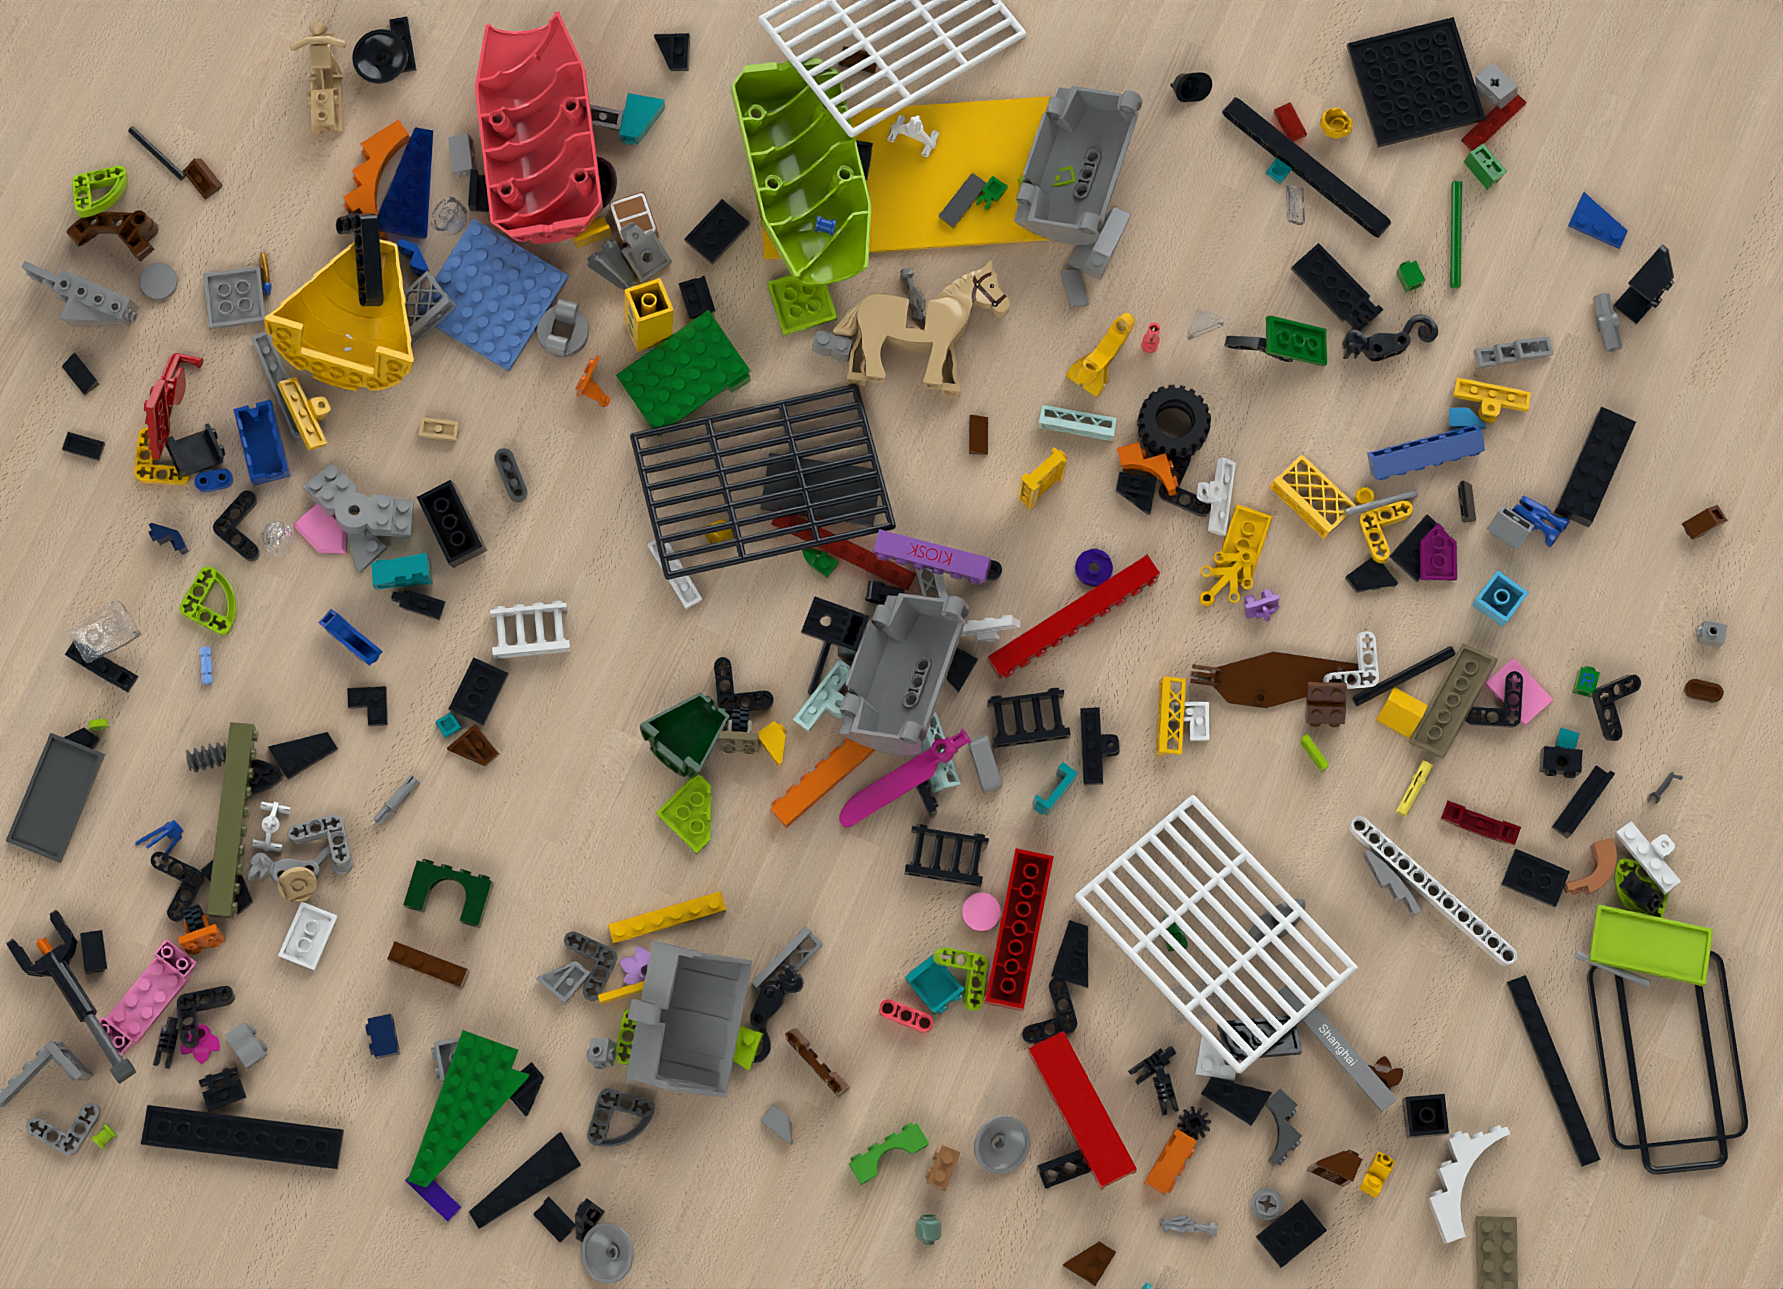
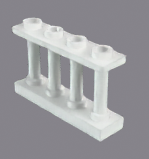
(540, 646)

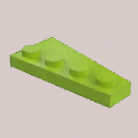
(747, 1047)

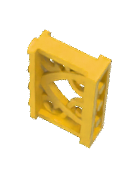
(1042, 478)

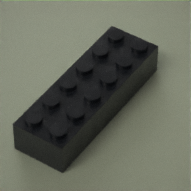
(1595, 467)

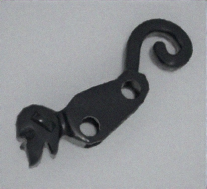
(1387, 343)
(769, 1006)

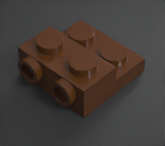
(1325, 704)

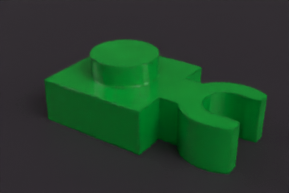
(993, 191)

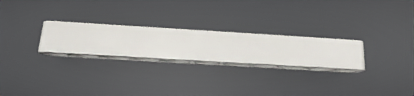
(1442, 892)

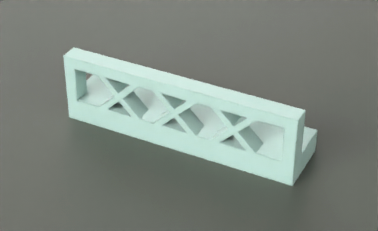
(1076, 427)
(939, 780)

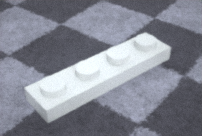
(683, 585)

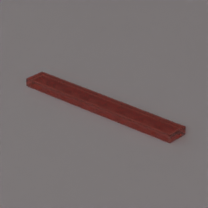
(853, 554)

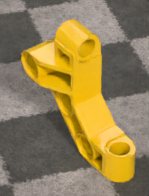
(1093, 368)

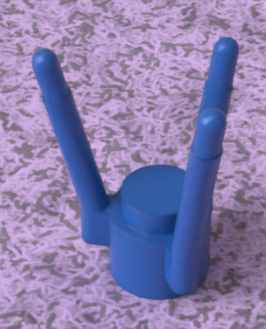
(171, 830)

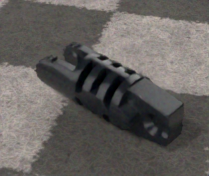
(167, 1042)
(1158, 1057)
(1164, 1089)

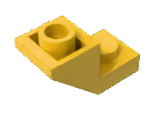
(1377, 1174)

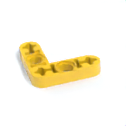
(148, 465)
(1378, 522)

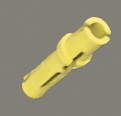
(1414, 788)

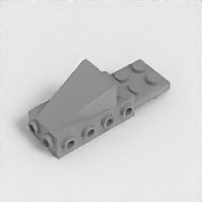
(85, 301)

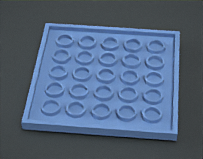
(497, 294)

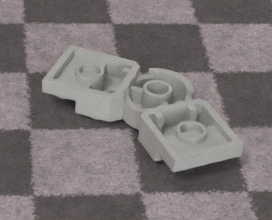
(378, 514)

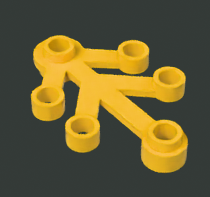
(1230, 574)

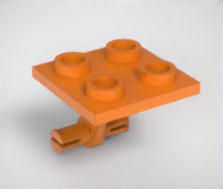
(589, 388)

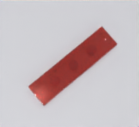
(1493, 123)

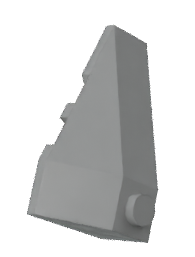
(1095, 257)

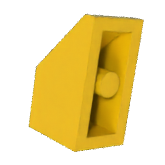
(774, 741)

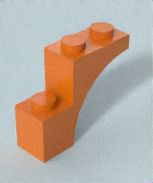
(1134, 458)

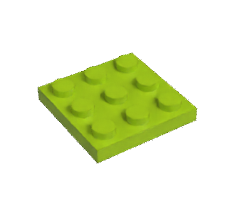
(799, 305)

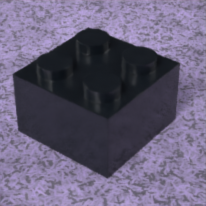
(1425, 1116)

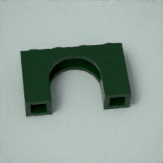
(428, 875)

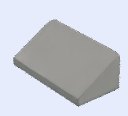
(1074, 288)

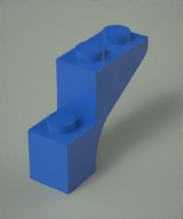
(350, 637)

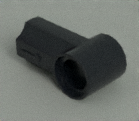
(878, 592)

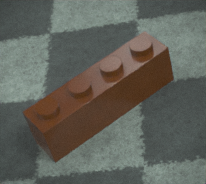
(428, 965)

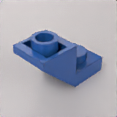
(417, 262)

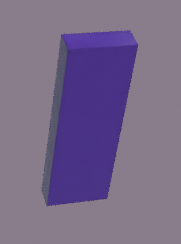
(437, 1198)

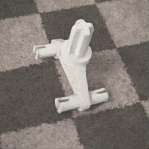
(914, 130)
(270, 825)

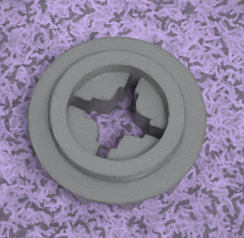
(1271, 1212)

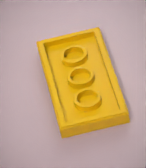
(1246, 530)

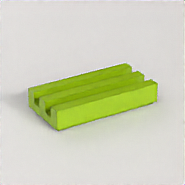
(1314, 753)

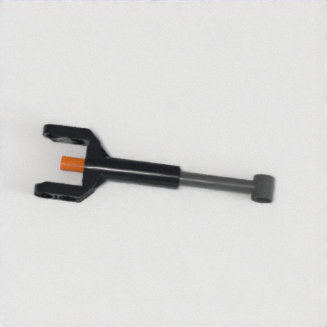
(56, 965)

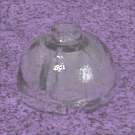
(449, 217)

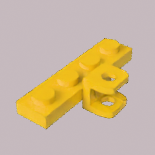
(1491, 397)
(305, 413)

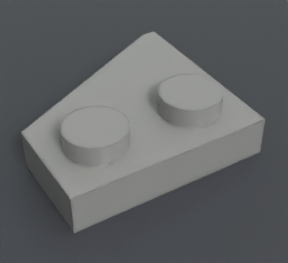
(564, 980)

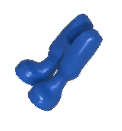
(1540, 512)

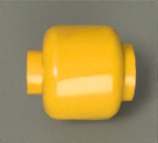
(719, 536)

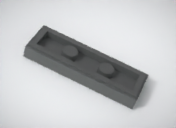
(962, 200)

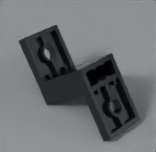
(844, 631)

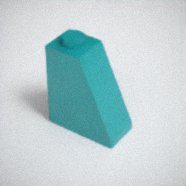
(639, 117)

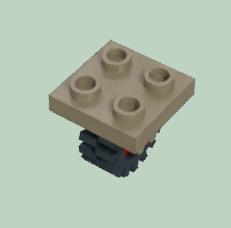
(739, 734)

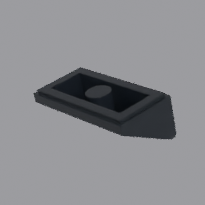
(80, 374)
(1466, 502)

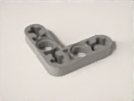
(331, 832)
(64, 1138)

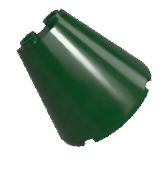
(685, 734)

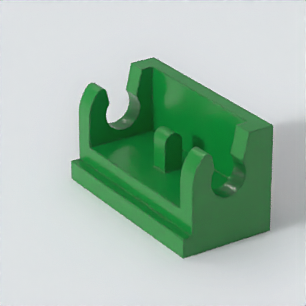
(1485, 166)

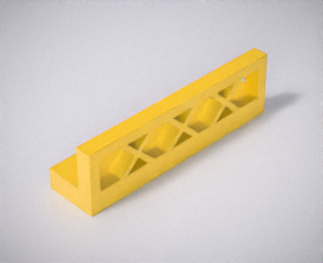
(1163, 716)

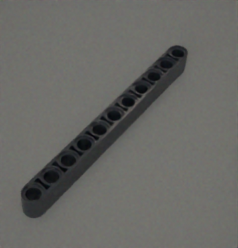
(1306, 167)

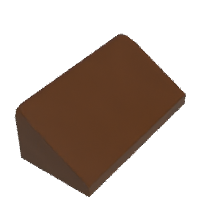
(202, 178)
(978, 435)

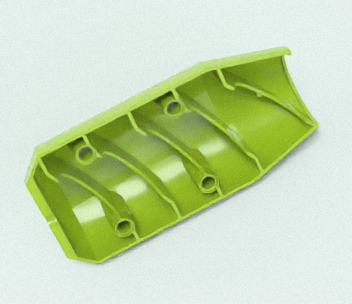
(803, 169)

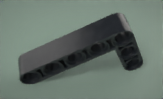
(368, 255)

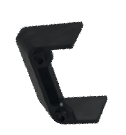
(1647, 286)

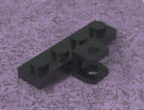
(1095, 746)

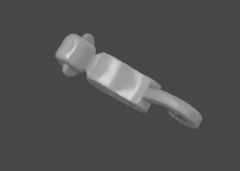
(262, 866)

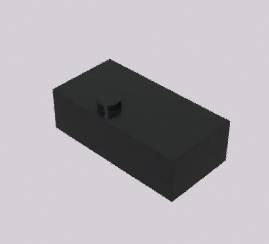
(451, 523)

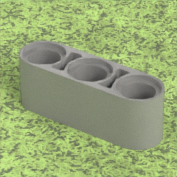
(985, 764)

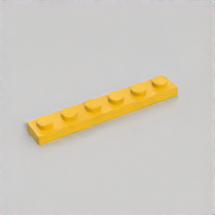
(667, 917)

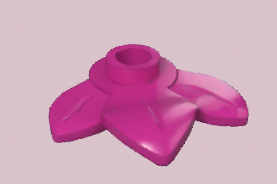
(207, 1043)

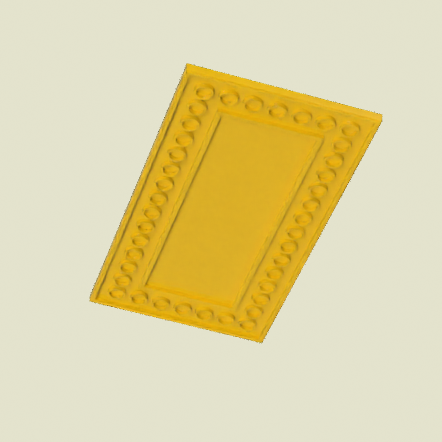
(913, 190)

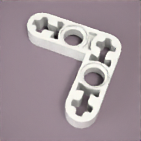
(1364, 669)

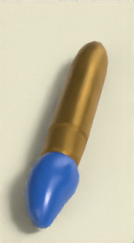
(265, 274)

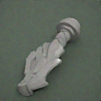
(916, 298)
(1184, 1224)

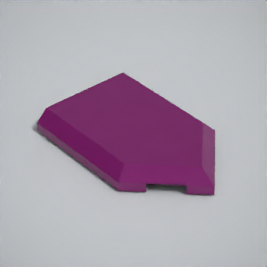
(1438, 556)

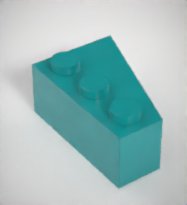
(402, 572)

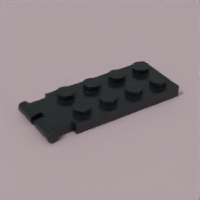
(1336, 288)

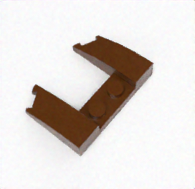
(833, 1080)

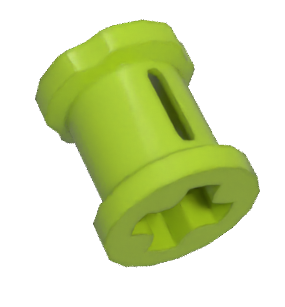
(104, 1136)

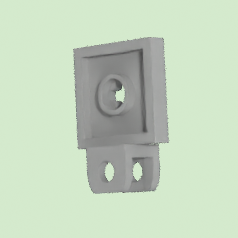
(642, 243)

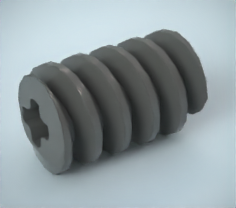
(206, 757)

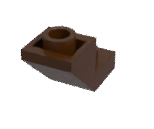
(1704, 522)

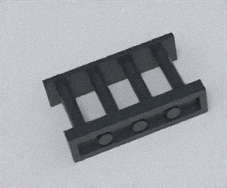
(1040, 733)
(953, 873)

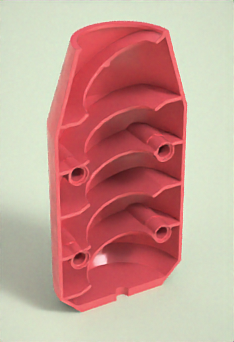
(537, 134)

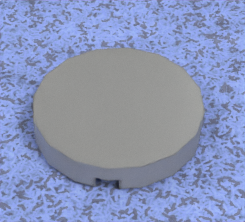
(158, 281)

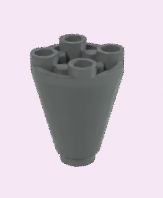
(612, 265)

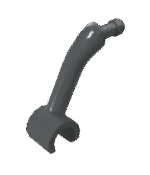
(1665, 784)

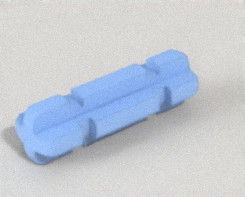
(206, 665)

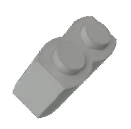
(826, 345)
(246, 1044)

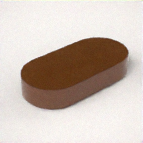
(1703, 690)

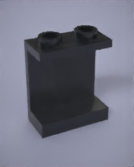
(195, 452)

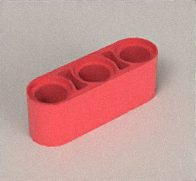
(899, 1008)

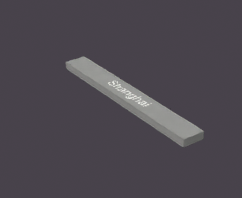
(1342, 1052)

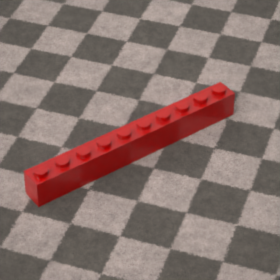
(1074, 616)

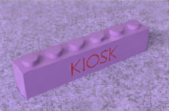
(932, 556)

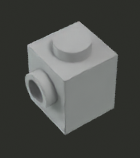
(1711, 633)

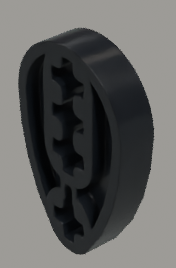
(264, 783)

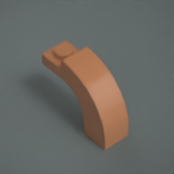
(1605, 862)

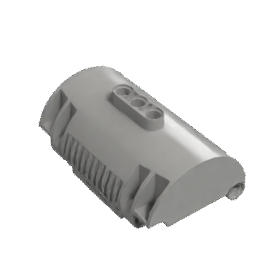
(1074, 132)
(901, 671)

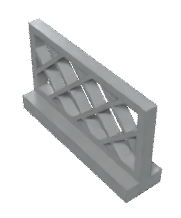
(433, 314)

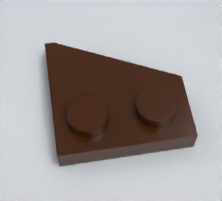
(474, 746)
(1091, 1262)

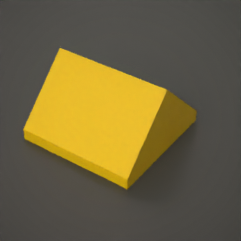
(1401, 712)

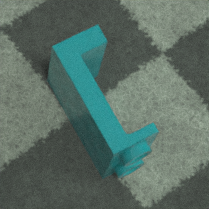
(1069, 777)
(935, 985)

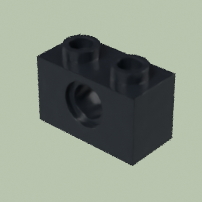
(1571, 757)

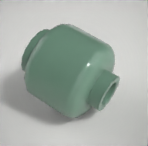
(928, 1229)

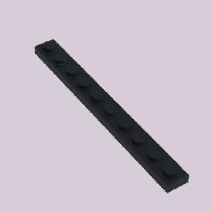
(1553, 1071)

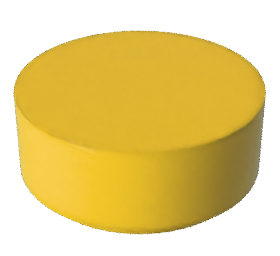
(1364, 495)

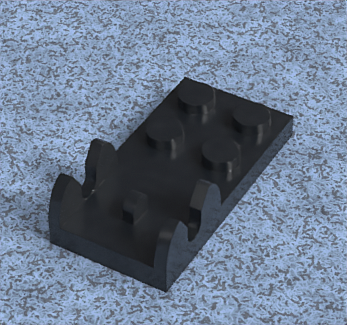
(1285, 1046)

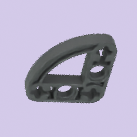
(608, 1108)

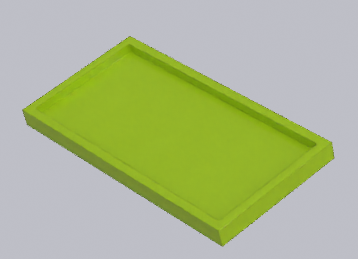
(1650, 945)

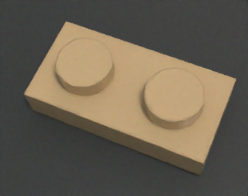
(438, 429)

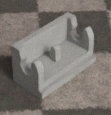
(462, 154)

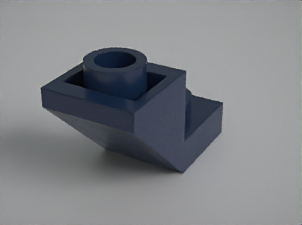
(165, 534)

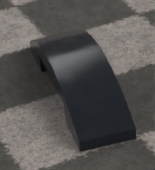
(105, 669)

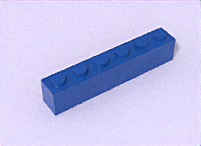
(1426, 452)

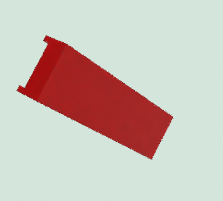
(1082, 1110)

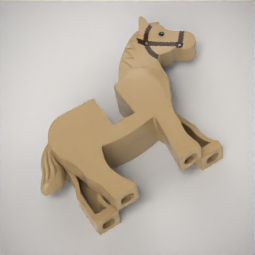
(883, 322)

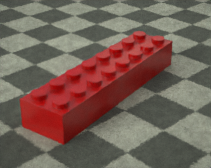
(1019, 929)

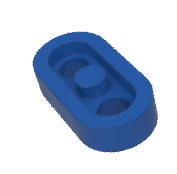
(213, 480)

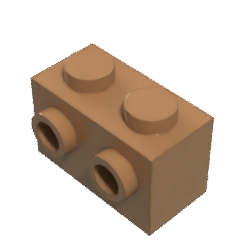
(943, 1168)

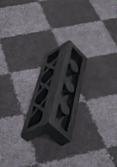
(1582, 801)
(1061, 1161)

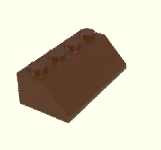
(1338, 1168)

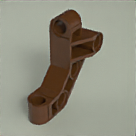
(134, 230)

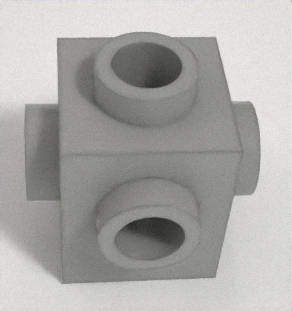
(601, 1052)

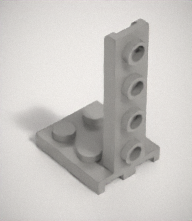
(53, 1050)

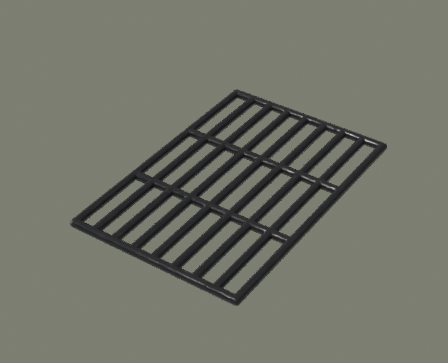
(725, 489)

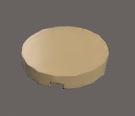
(297, 884)

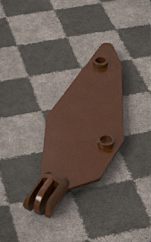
(1269, 678)

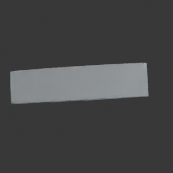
(1513, 352)
(1386, 877)

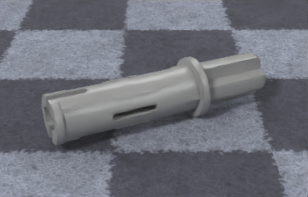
(395, 801)

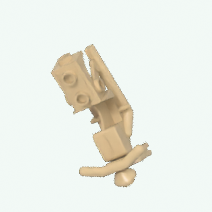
(324, 79)

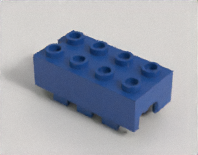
(262, 443)

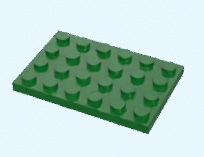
(683, 372)

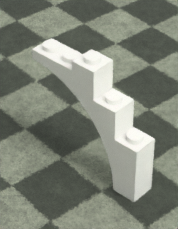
(1446, 1205)

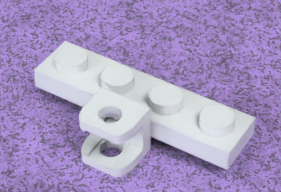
(1219, 494)
(987, 628)
(1650, 855)

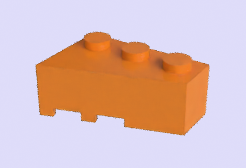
(1171, 1162)

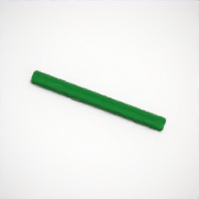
(1456, 234)

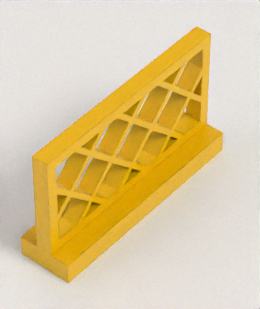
(1300, 504)

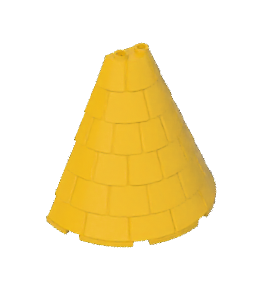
(315, 319)

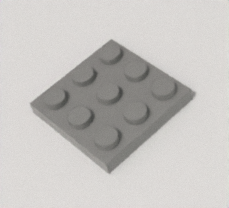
(234, 297)

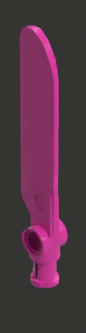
(901, 779)

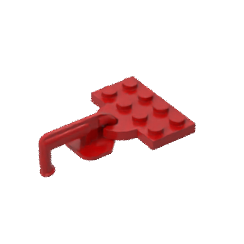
(160, 403)

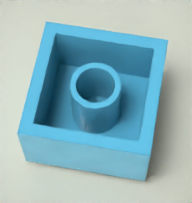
(1500, 598)

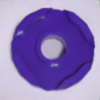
(1090, 578)

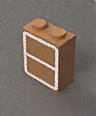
(632, 209)

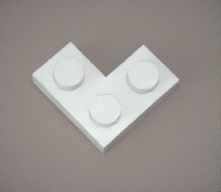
(1198, 717)

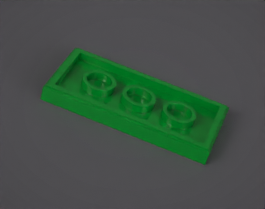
(1296, 341)

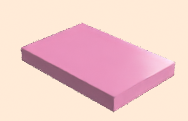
(1533, 697)

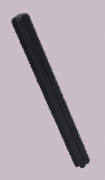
(1403, 676)

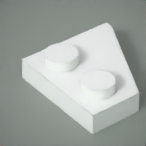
(1212, 1064)

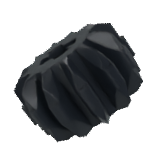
(1190, 1117)

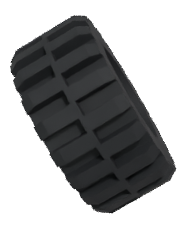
(1174, 398)

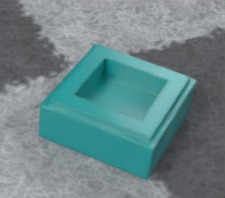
(1278, 171)
(448, 725)
(1567, 739)

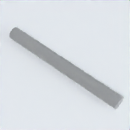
(1379, 503)
(1617, 971)

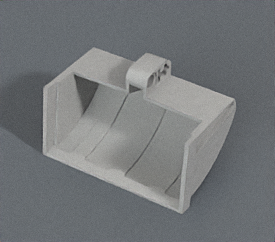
(688, 1020)

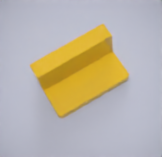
(595, 231)

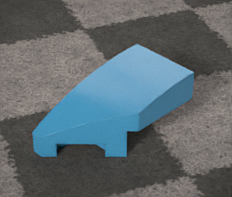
(1463, 418)

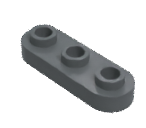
(507, 468)

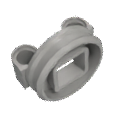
(567, 313)

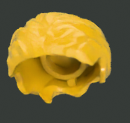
(1336, 123)

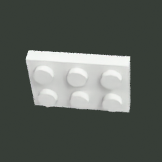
(308, 936)

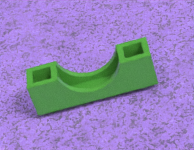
(910, 1140)

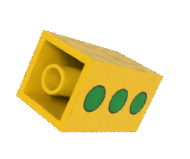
(648, 314)

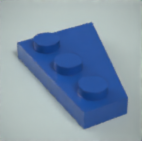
(1597, 223)

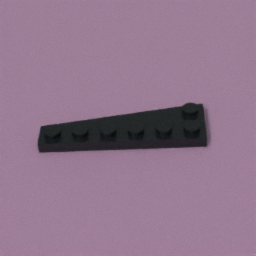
(537, 1173)

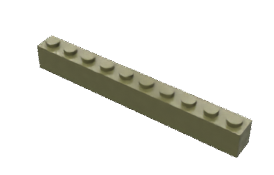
(231, 820)

